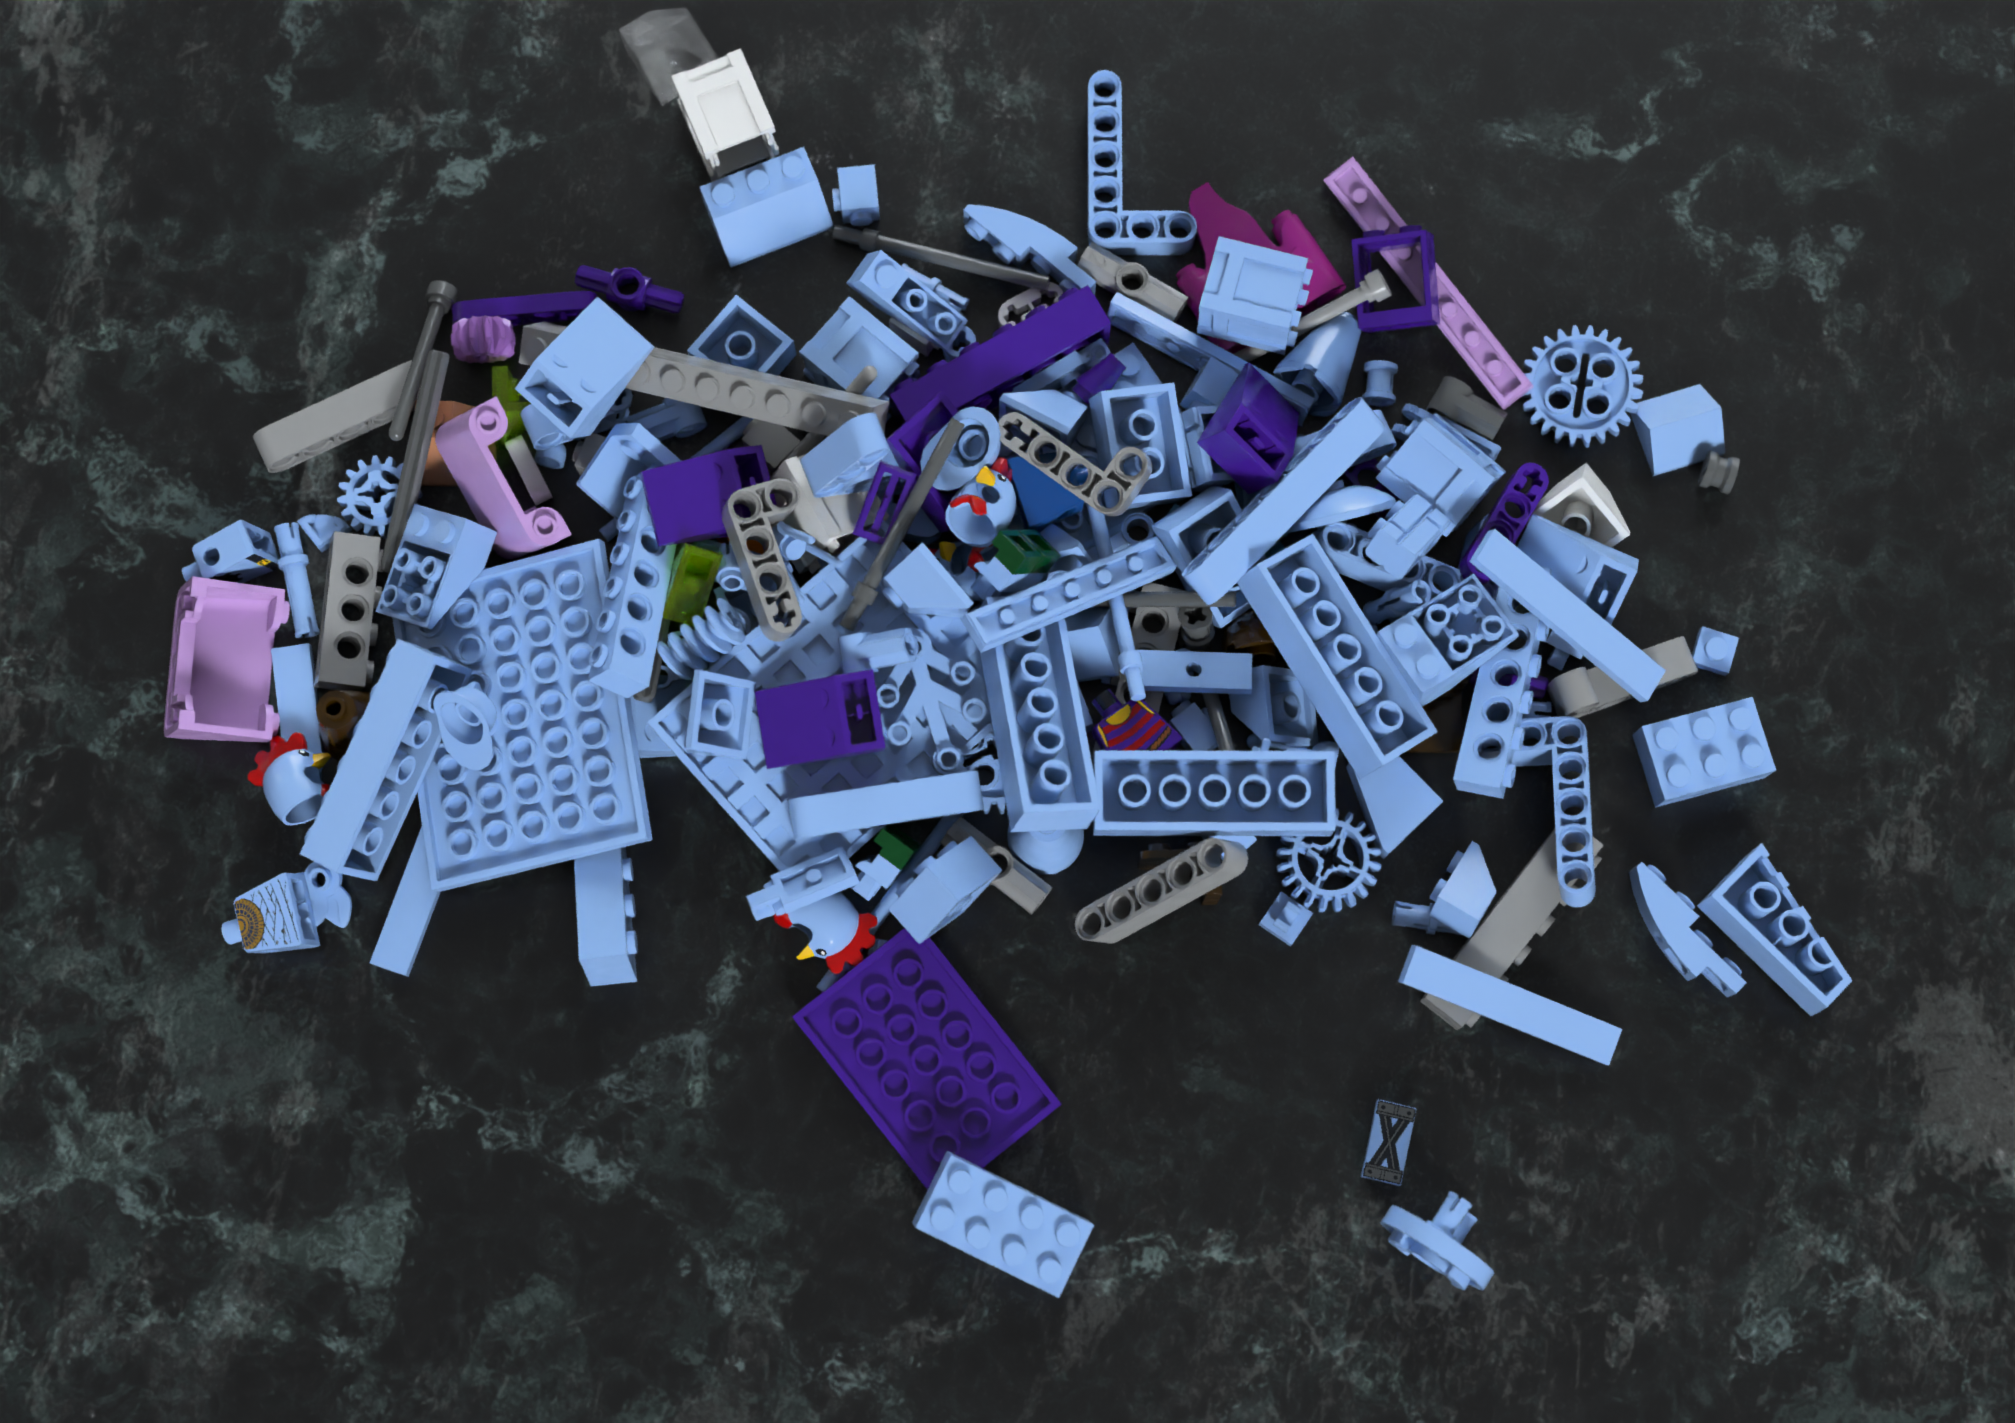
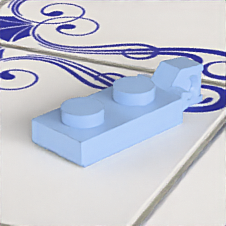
(1066, 370)
(804, 884)

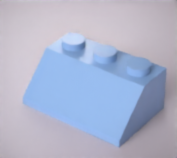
(766, 207)

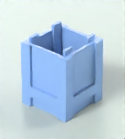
(1253, 295)
(852, 342)
(1440, 469)

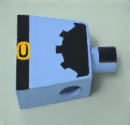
(234, 554)

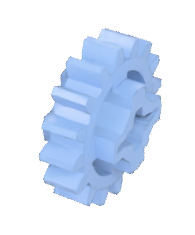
(364, 497)

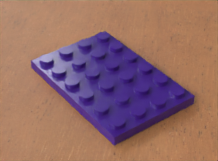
(925, 1057)

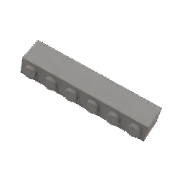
(1511, 925)

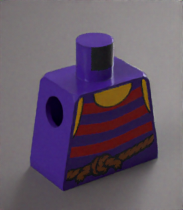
(1131, 726)

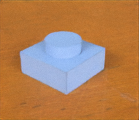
(1714, 650)

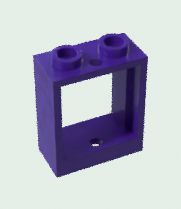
(1403, 318)

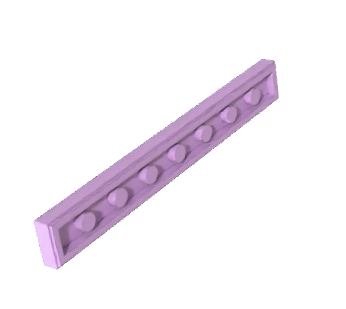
(1457, 318)

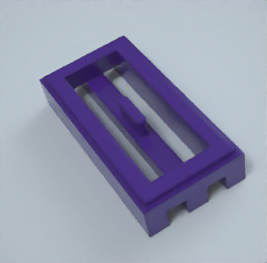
(896, 472)

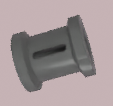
(1197, 626)

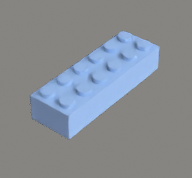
(1336, 656)
(1040, 731)
(383, 763)
(1214, 793)

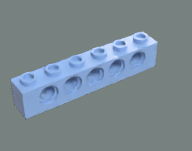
(632, 601)
(1494, 775)

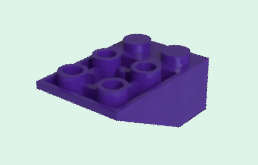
(1252, 432)
(690, 494)
(820, 719)

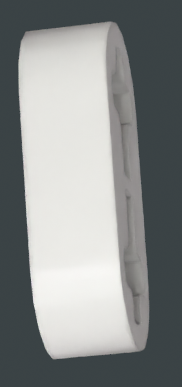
(1026, 301)
(528, 470)

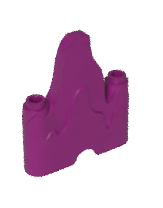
(1221, 219)

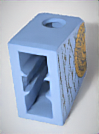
(274, 917)

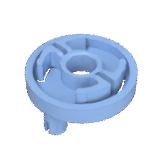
(1439, 1241)

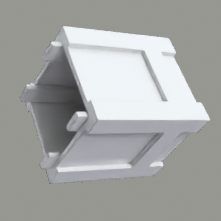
(726, 114)
(825, 518)

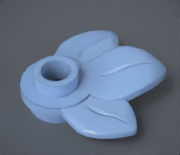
(329, 900)

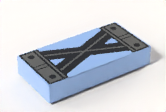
(1388, 1142)

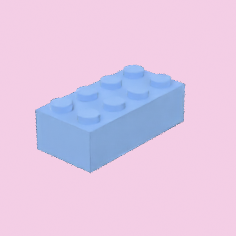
(1002, 1224)

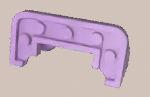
(465, 450)
(223, 661)

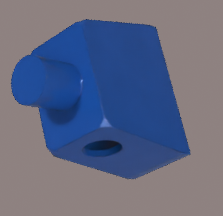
(1042, 498)

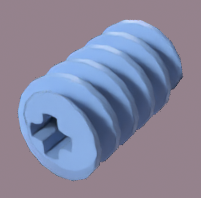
(705, 642)

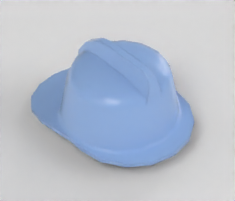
(973, 450)
(465, 725)

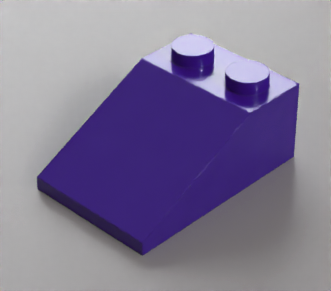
(908, 445)

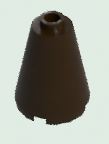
(337, 717)

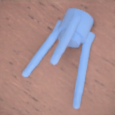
(792, 546)

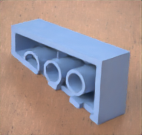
(605, 917)
(1776, 932)

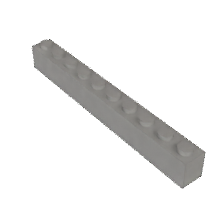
(730, 387)

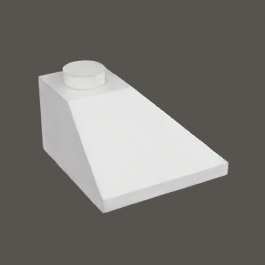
(1585, 507)

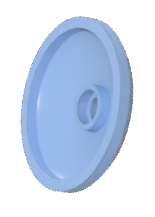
(1343, 503)

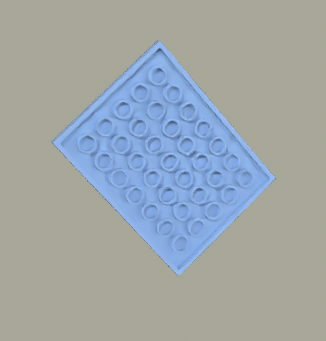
(562, 747)

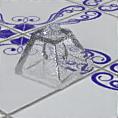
(664, 45)

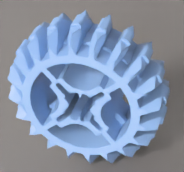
(1345, 866)

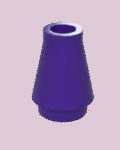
(1099, 378)

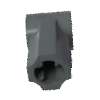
(1459, 404)

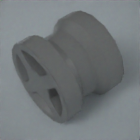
(1718, 472)

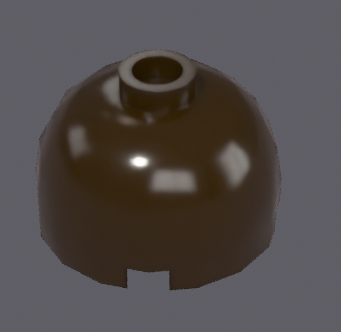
(1248, 635)

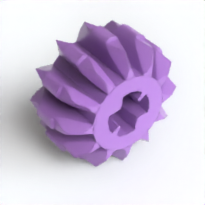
(483, 339)

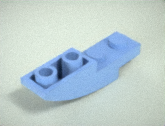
(1021, 238)
(1669, 921)

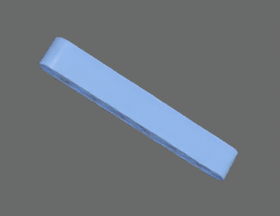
(1284, 502)

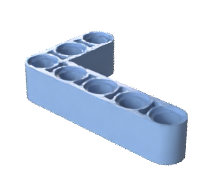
(1109, 181)
(849, 459)
(1350, 562)
(1566, 794)

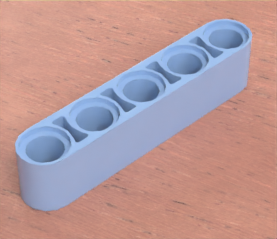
(885, 804)

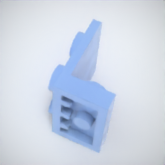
(621, 456)

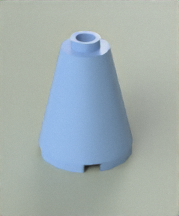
(1046, 850)

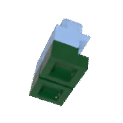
(1018, 564)
(888, 864)

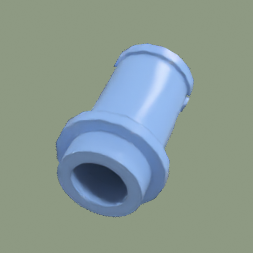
(729, 573)

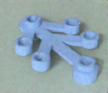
(928, 694)

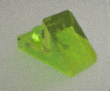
(504, 388)
(691, 583)

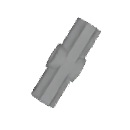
(1111, 271)
(1016, 881)

